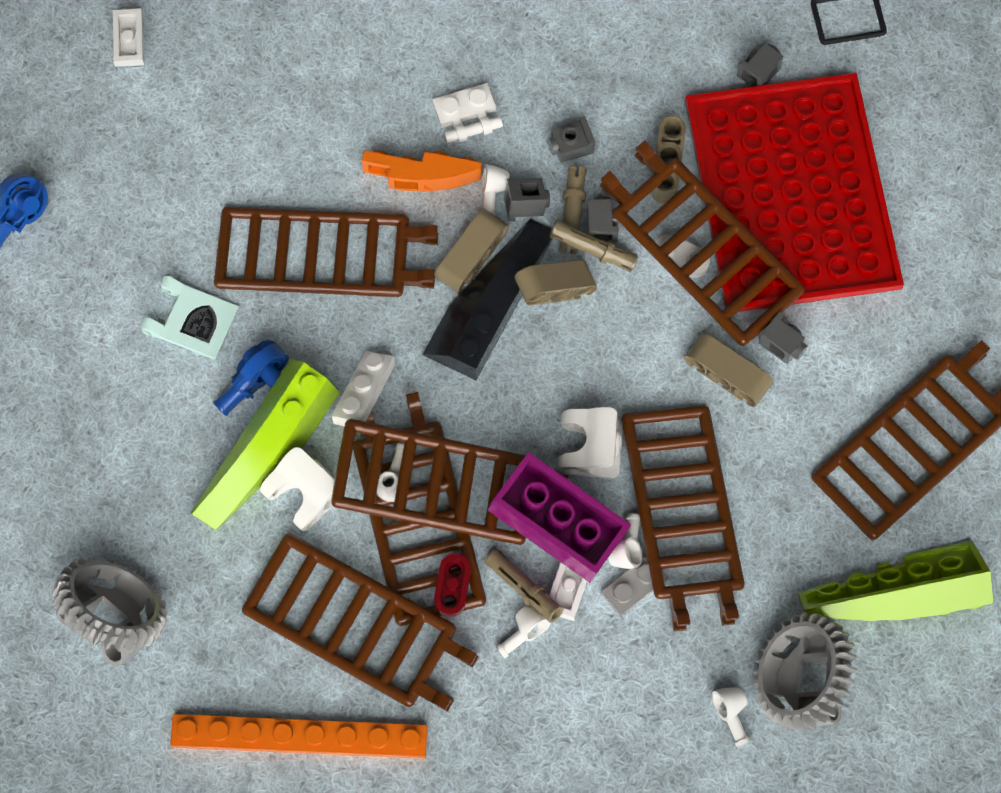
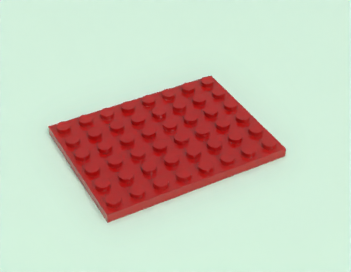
(803, 181)

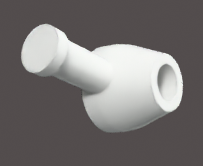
(493, 182)
(388, 493)
(628, 551)
(526, 620)
(734, 701)

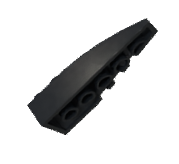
(486, 305)

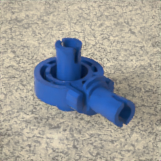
(20, 205)
(259, 367)

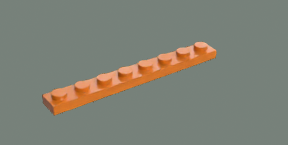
(299, 736)

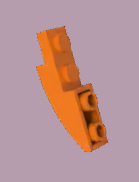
(434, 173)

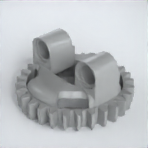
(129, 598)
(819, 644)

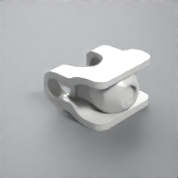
(603, 444)
(308, 475)

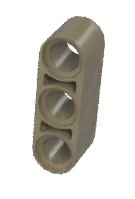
(669, 147)
(471, 250)
(555, 282)
(729, 368)

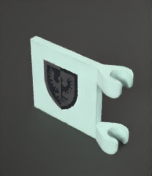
(196, 320)

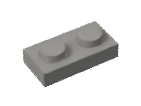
(630, 588)

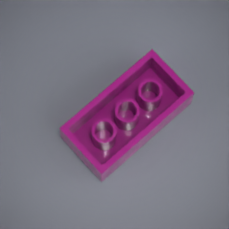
(559, 517)

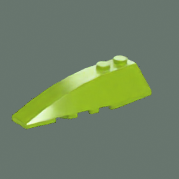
(281, 423)
(921, 586)

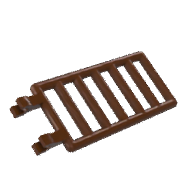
(662, 171)
(401, 277)
(884, 419)
(429, 517)
(383, 530)
(730, 554)
(329, 652)

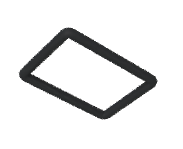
(847, 38)

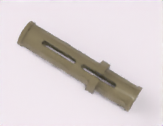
(573, 197)
(597, 247)
(533, 594)

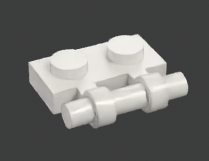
(464, 106)

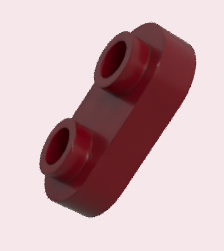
(451, 585)

